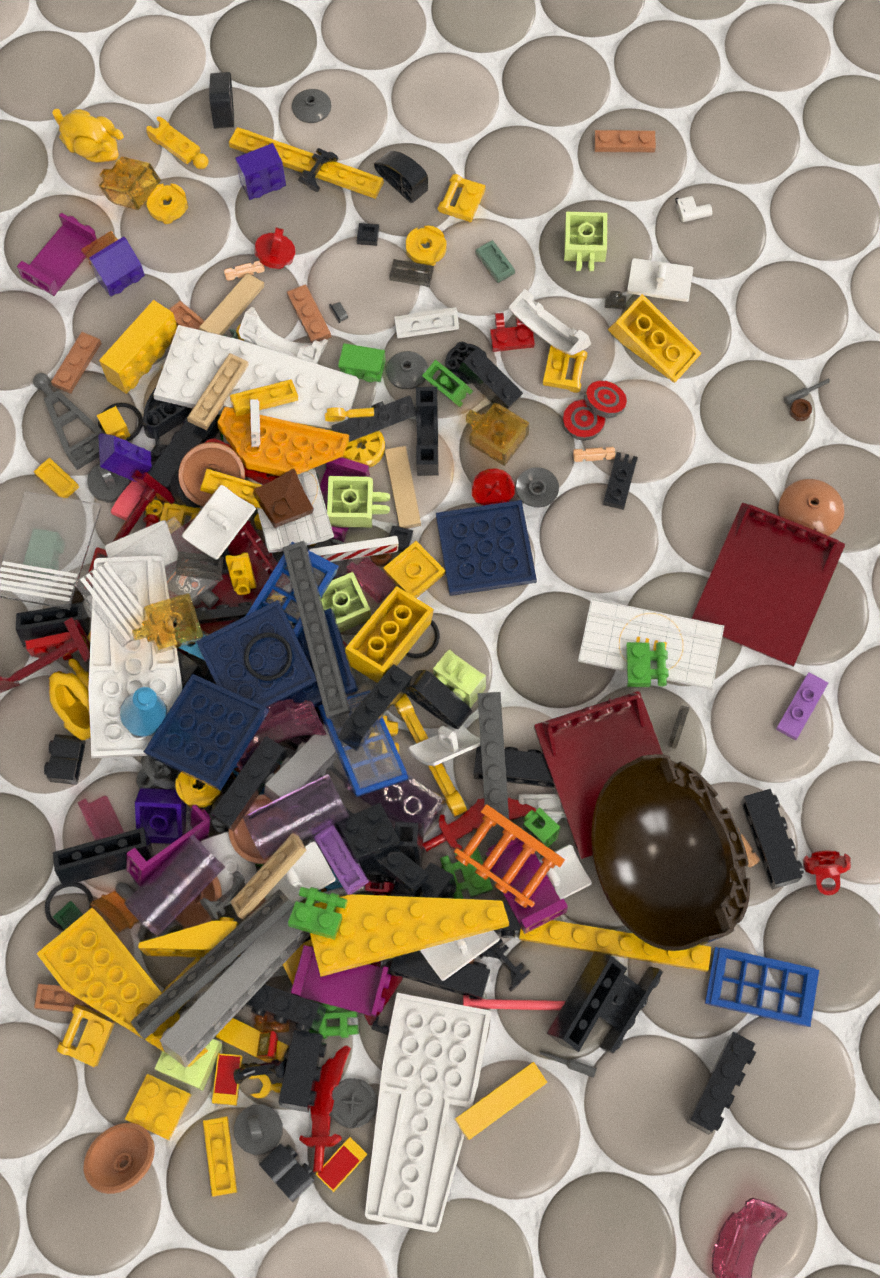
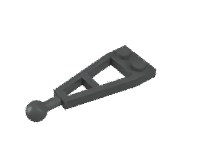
(83, 451)

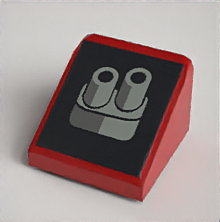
(267, 1045)

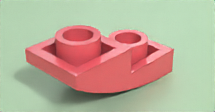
(127, 500)

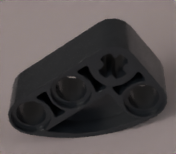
(221, 100)
(403, 175)
(163, 415)
(438, 699)

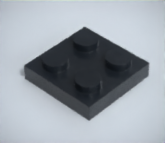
(368, 833)

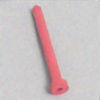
(512, 1004)

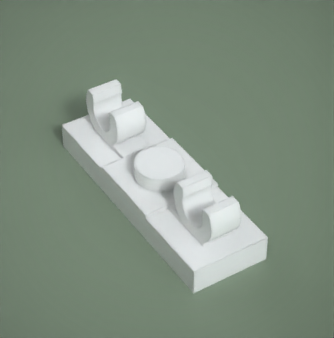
(426, 322)

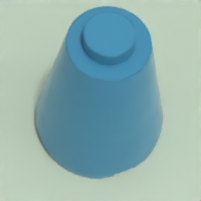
(143, 712)

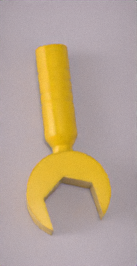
(338, 414)
(267, 1086)

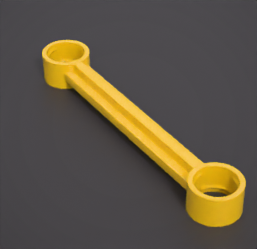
(453, 798)

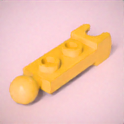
(177, 144)

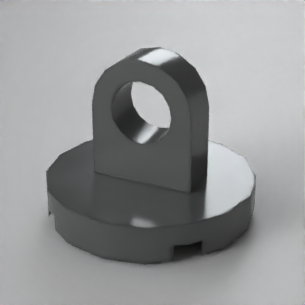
(105, 484)
(159, 774)
(258, 1129)

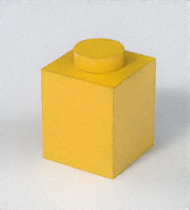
(113, 423)

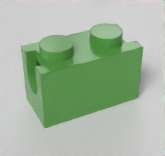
(362, 362)
(447, 383)
(541, 827)

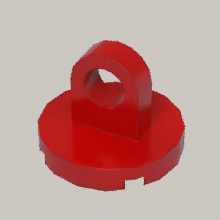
(275, 249)
(492, 487)
(827, 865)

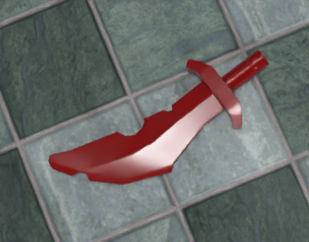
(469, 820)
(323, 1106)

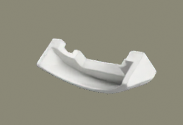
(548, 326)
(257, 333)

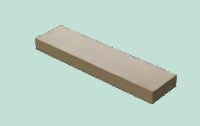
(233, 305)
(217, 391)
(402, 487)
(268, 876)

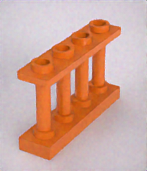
(530, 846)

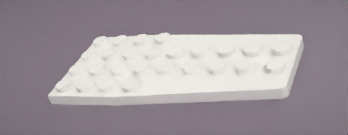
(199, 355)
(114, 676)
(424, 1084)

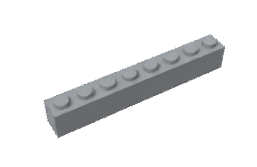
(307, 763)
(231, 991)

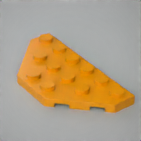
(282, 443)

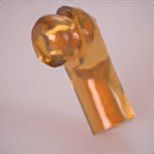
(262, 1025)

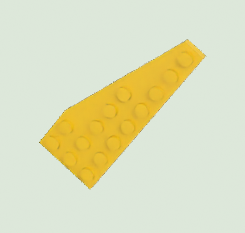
(397, 925)
(104, 974)

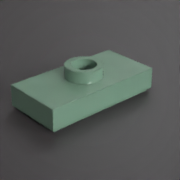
(495, 261)

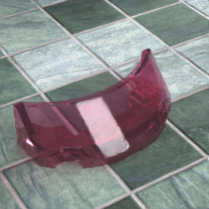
(284, 722)
(742, 1238)

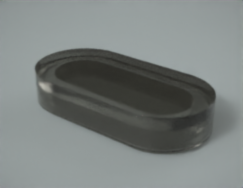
(678, 726)

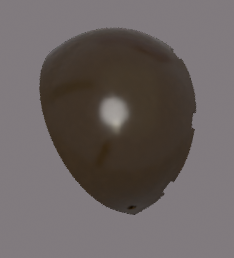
(669, 854)

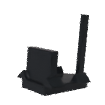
(376, 1027)

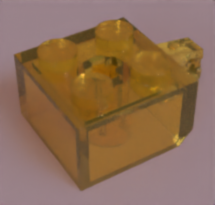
(129, 182)
(497, 432)
(156, 627)

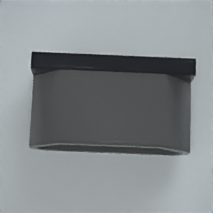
(338, 311)

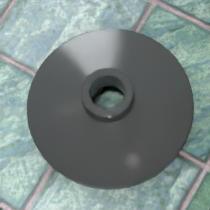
(314, 111)
(406, 377)
(537, 479)

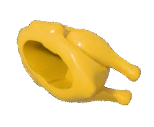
(88, 135)
(71, 699)

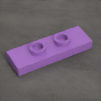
(802, 706)
(341, 859)

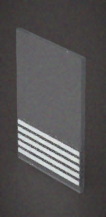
(47, 549)
(141, 577)

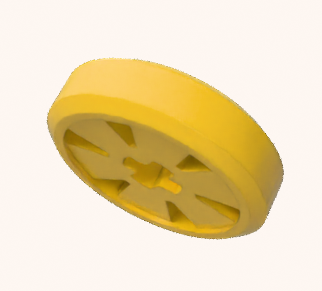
(373, 449)

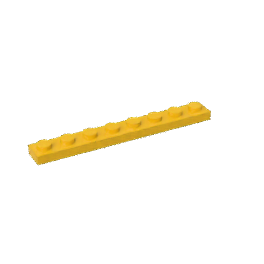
(302, 160)
(615, 944)

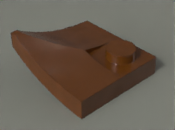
(283, 499)

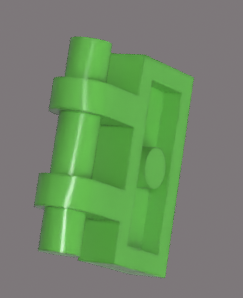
(638, 664)
(472, 882)
(315, 919)
(344, 1029)

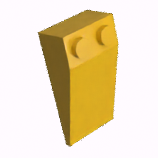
(654, 339)
(190, 941)

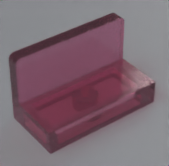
(372, 579)
(100, 818)

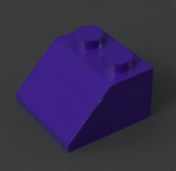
(117, 267)
(122, 456)
(160, 814)

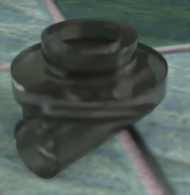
(615, 300)

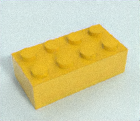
(139, 347)
(388, 634)

